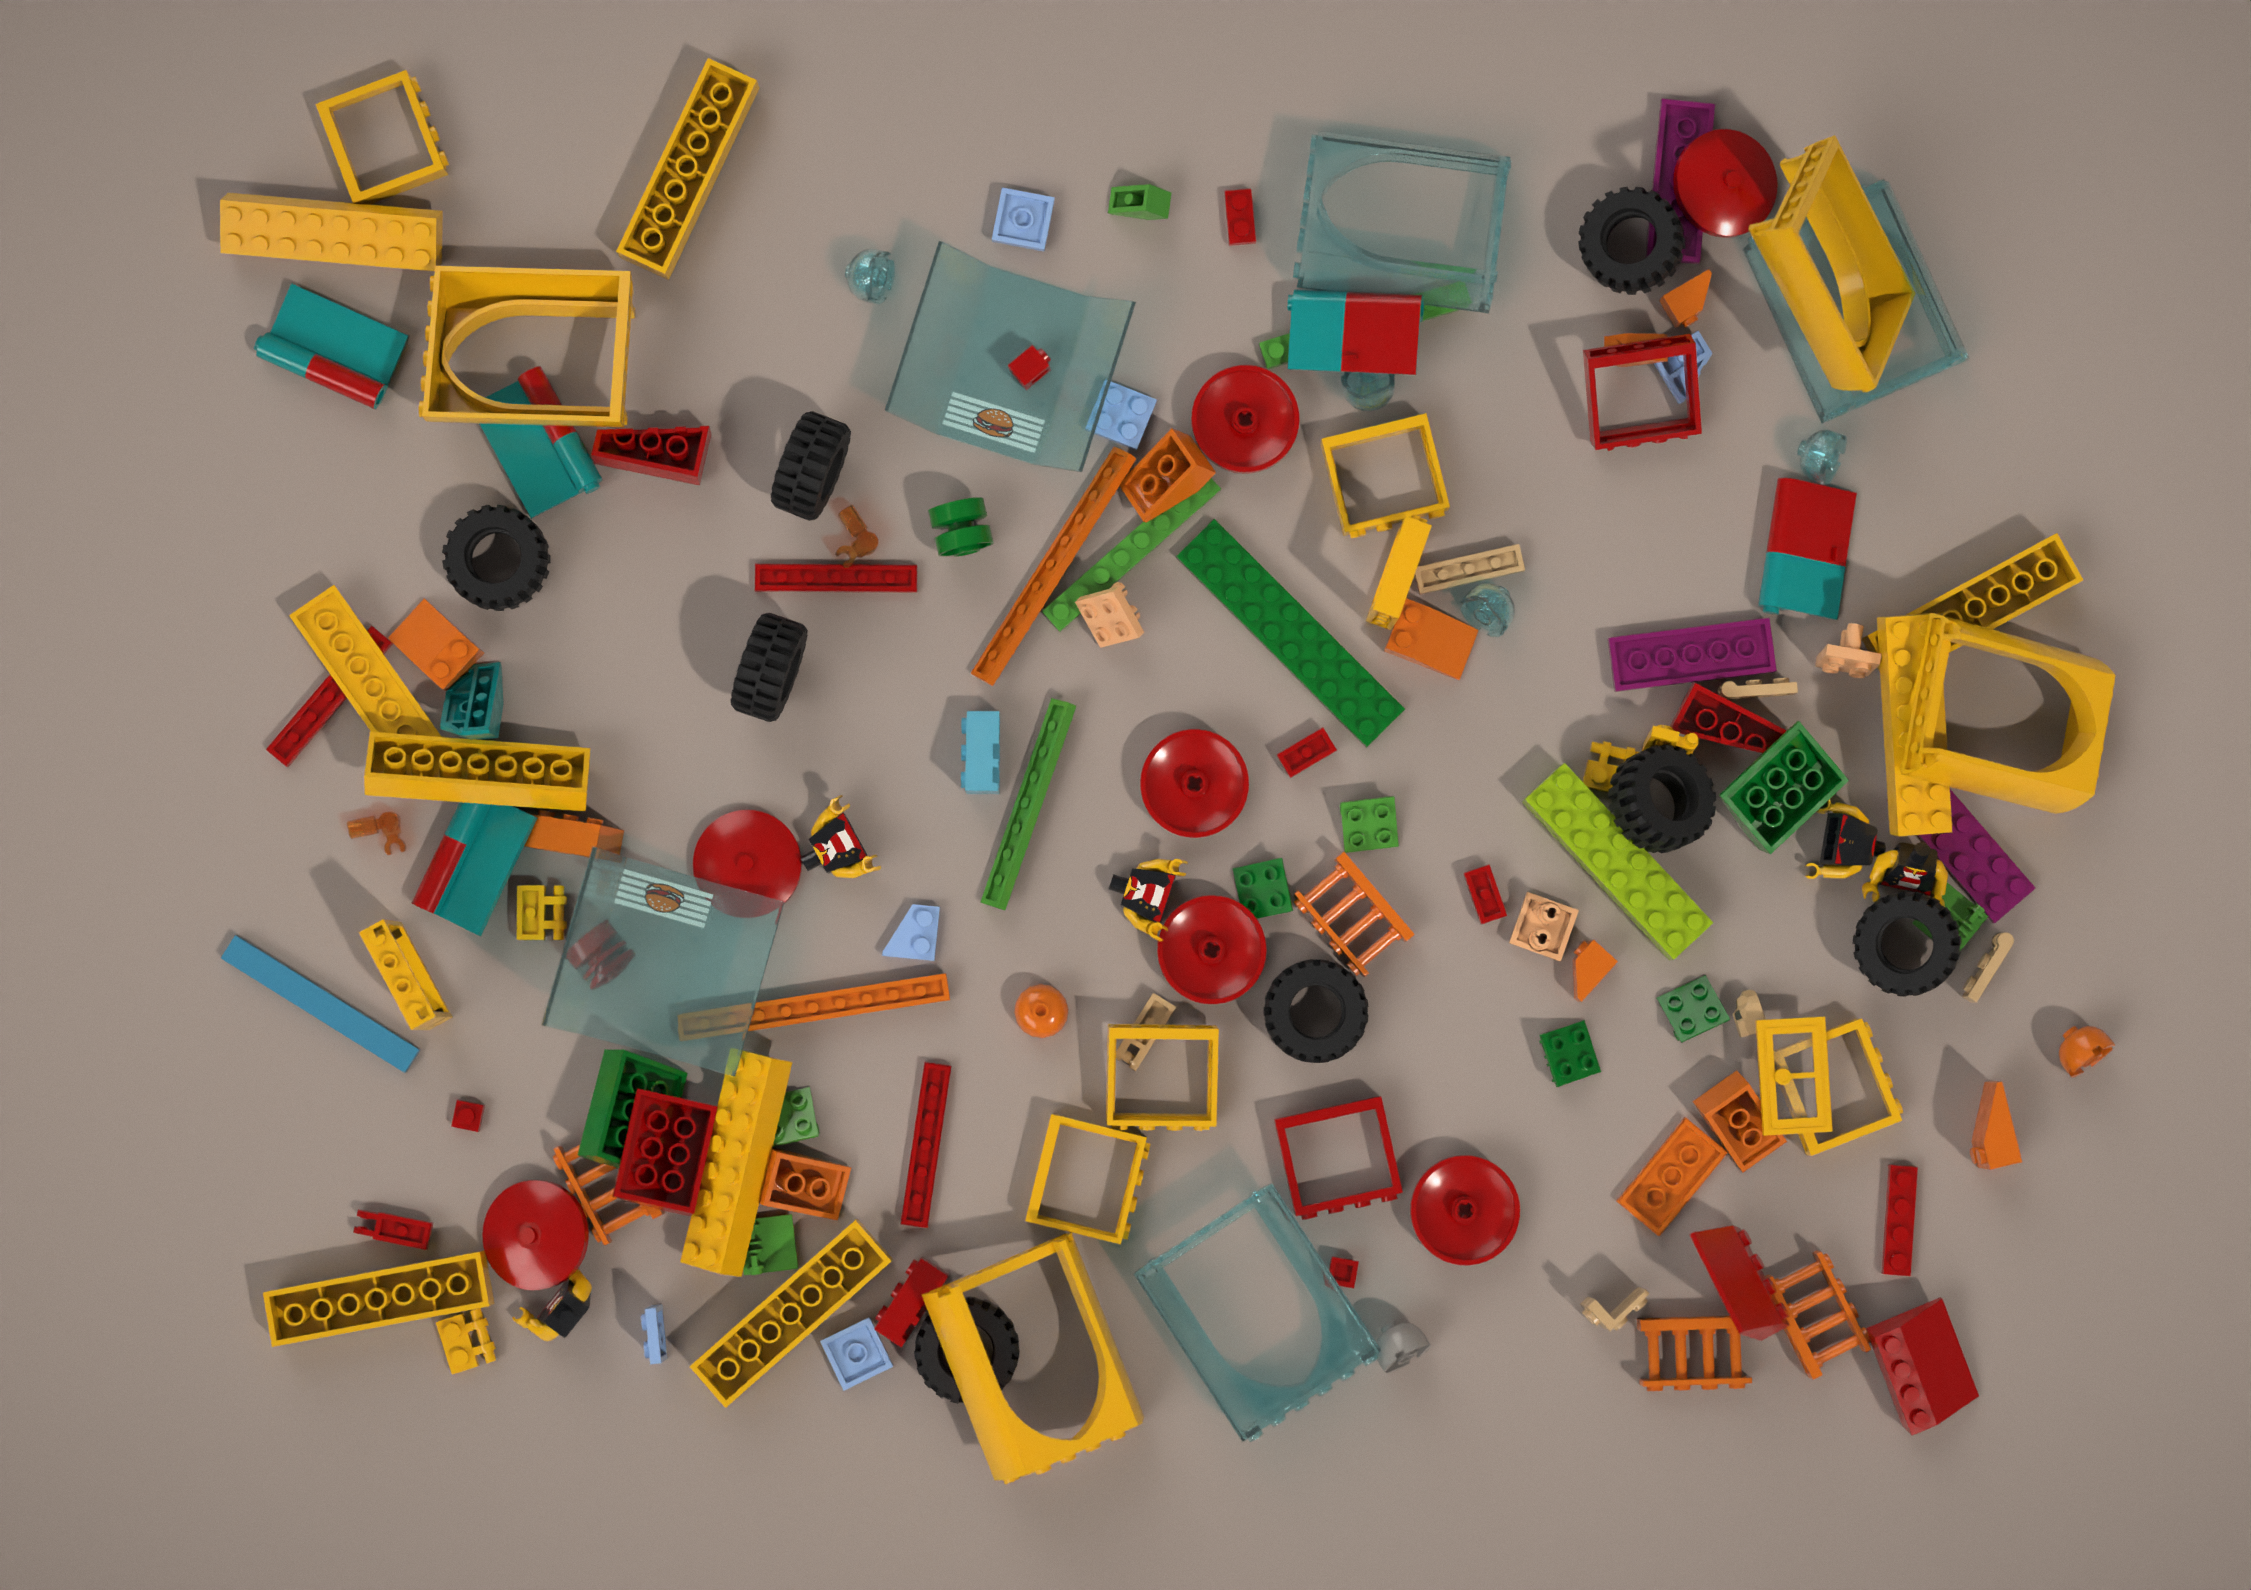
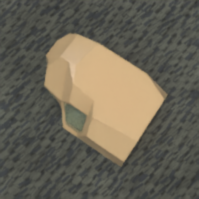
(1746, 1012)

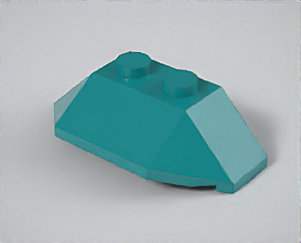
(475, 703)

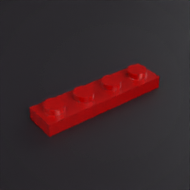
(1899, 1220)

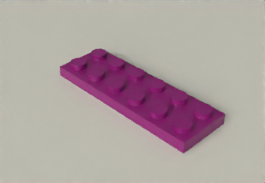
(1677, 127)
(1692, 654)
(1979, 863)

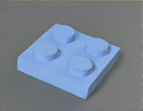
(1023, 219)
(1125, 416)
(653, 1322)
(856, 1353)

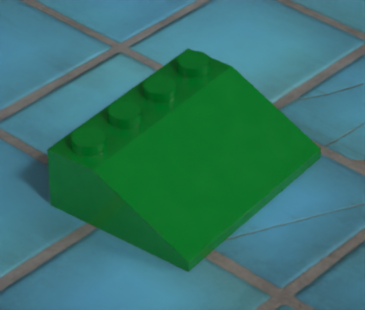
(1783, 788)
(614, 1097)

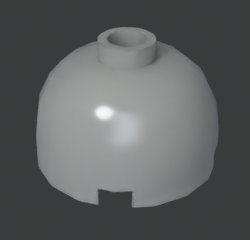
(1399, 1345)

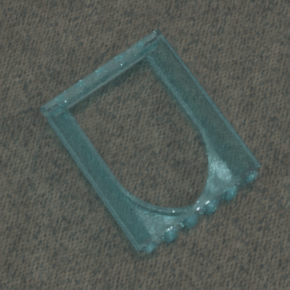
(1337, 264)
(1833, 402)
(1245, 1401)

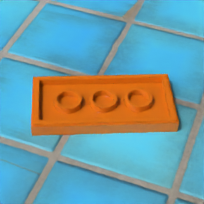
(1671, 1176)

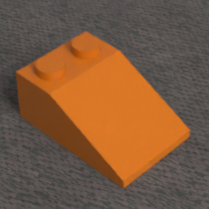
(1167, 475)
(1431, 639)
(435, 645)
(1736, 1120)
(1994, 1133)
(804, 1184)

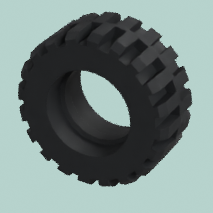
(1611, 212)
(810, 465)
(466, 537)
(769, 667)
(1689, 790)
(1907, 981)
(1342, 984)
(1004, 1342)

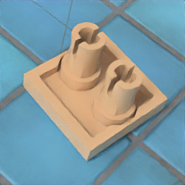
(1110, 616)
(1848, 656)
(1543, 926)

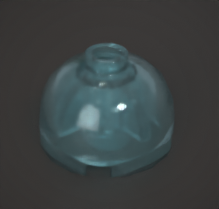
(870, 275)
(1368, 390)
(1821, 455)
(1490, 608)

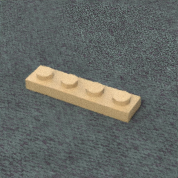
(1469, 569)

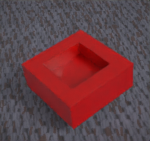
(468, 1115)
(1344, 1271)

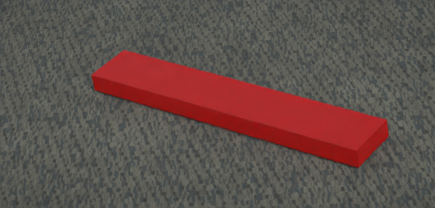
(835, 578)
(314, 713)
(926, 1145)

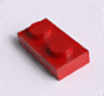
(1240, 217)
(1306, 752)
(1485, 894)

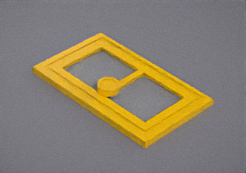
(1794, 1076)

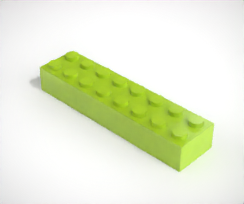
(1618, 866)

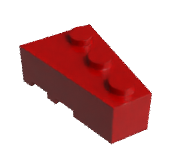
(908, 1305)

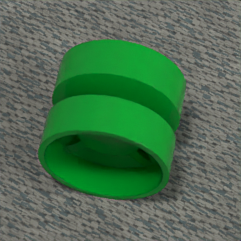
(962, 534)

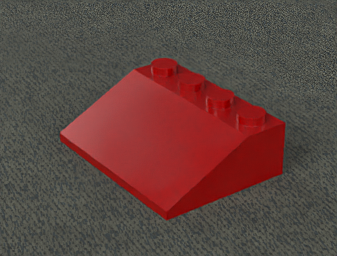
(665, 1152)
(1741, 1281)
(1923, 1365)

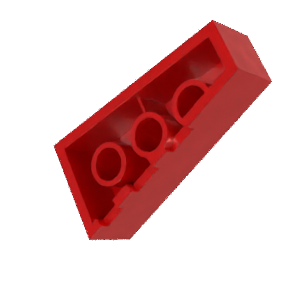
(656, 452)
(1723, 721)

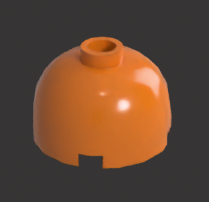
(1041, 1011)
(2083, 1048)

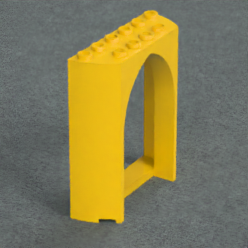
(1866, 269)
(479, 295)
(2051, 789)
(1006, 1441)

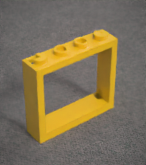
(341, 153)
(1374, 433)
(1399, 572)
(405, 975)
(1882, 1080)
(1173, 1122)
(1129, 1201)

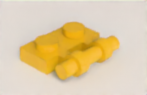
(1665, 735)
(1599, 773)
(532, 912)
(458, 1342)

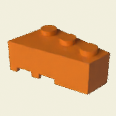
(571, 836)

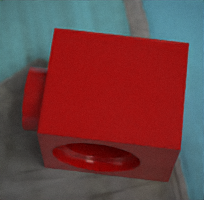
(1030, 366)

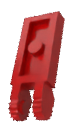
(396, 1229)

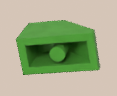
(1140, 202)

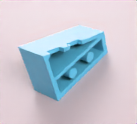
(981, 752)

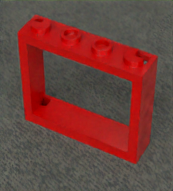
(1638, 352)
(1359, 1200)

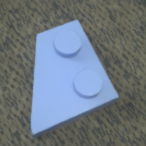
(1673, 370)
(916, 934)

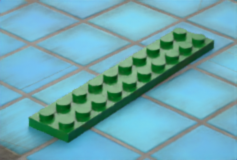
(1290, 633)

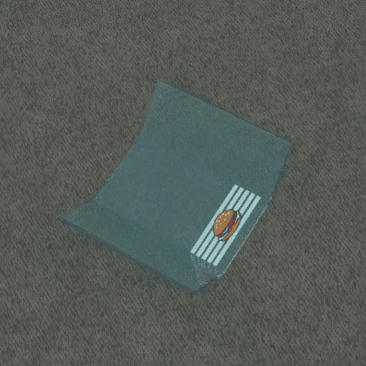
(974, 326)
(662, 962)

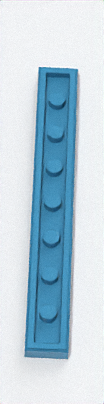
(320, 1004)

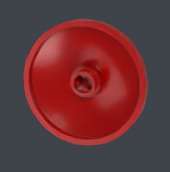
(1725, 183)
(1245, 419)
(1194, 783)
(749, 854)
(1212, 949)
(1465, 1210)
(535, 1235)

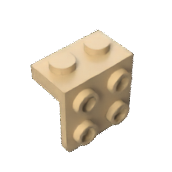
(1617, 1318)

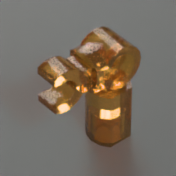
(865, 541)
(388, 822)

